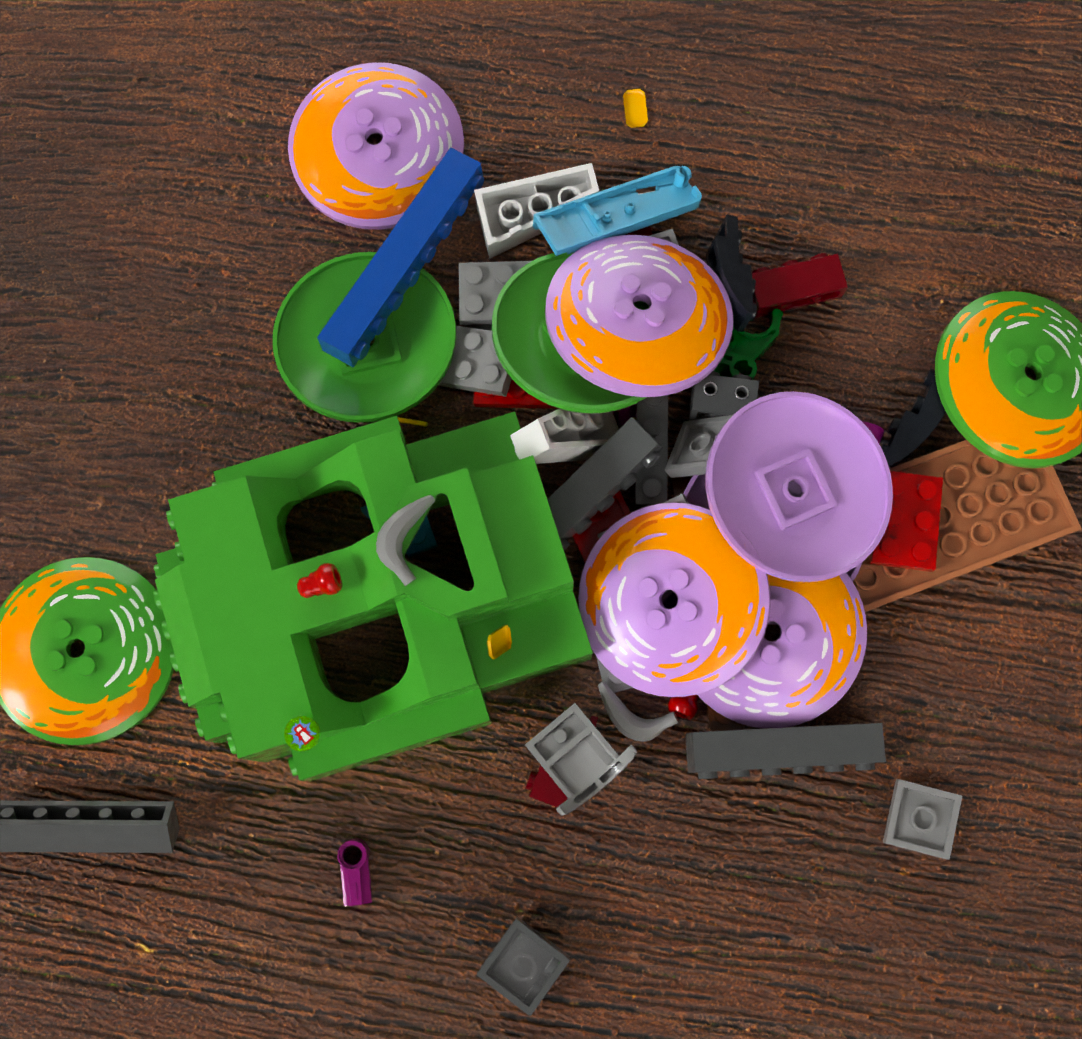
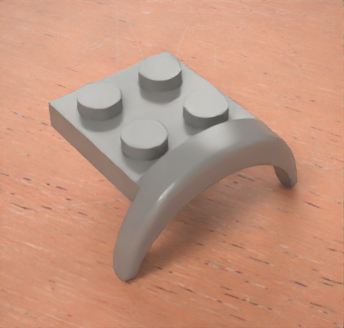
(577, 757)

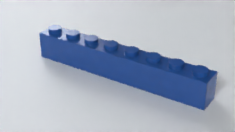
(401, 258)

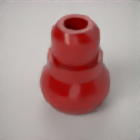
(322, 581)
(684, 707)

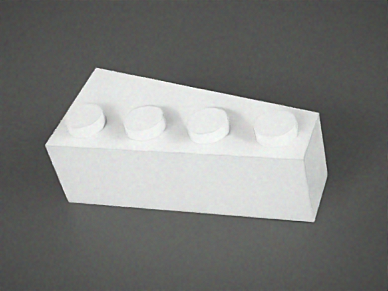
(509, 207)
(564, 436)

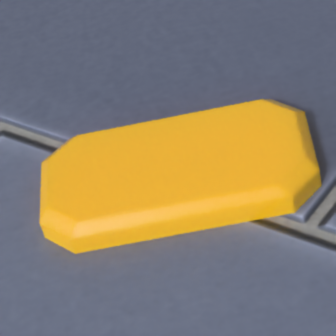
(635, 108)
(413, 422)
(499, 642)

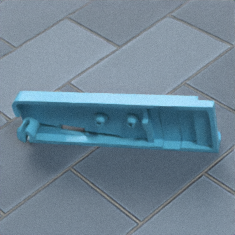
(618, 210)

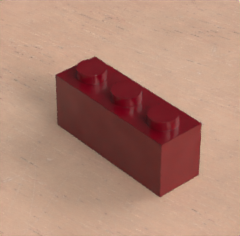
(798, 284)

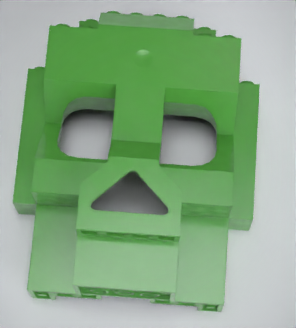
(250, 636)

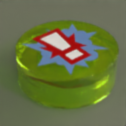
(302, 733)

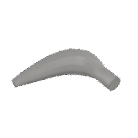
(392, 535)
(630, 724)

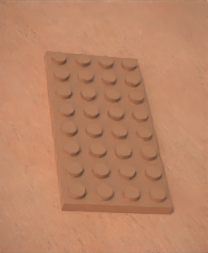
(984, 518)

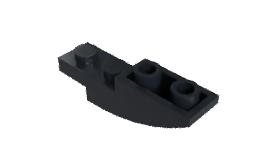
(736, 277)
(913, 428)

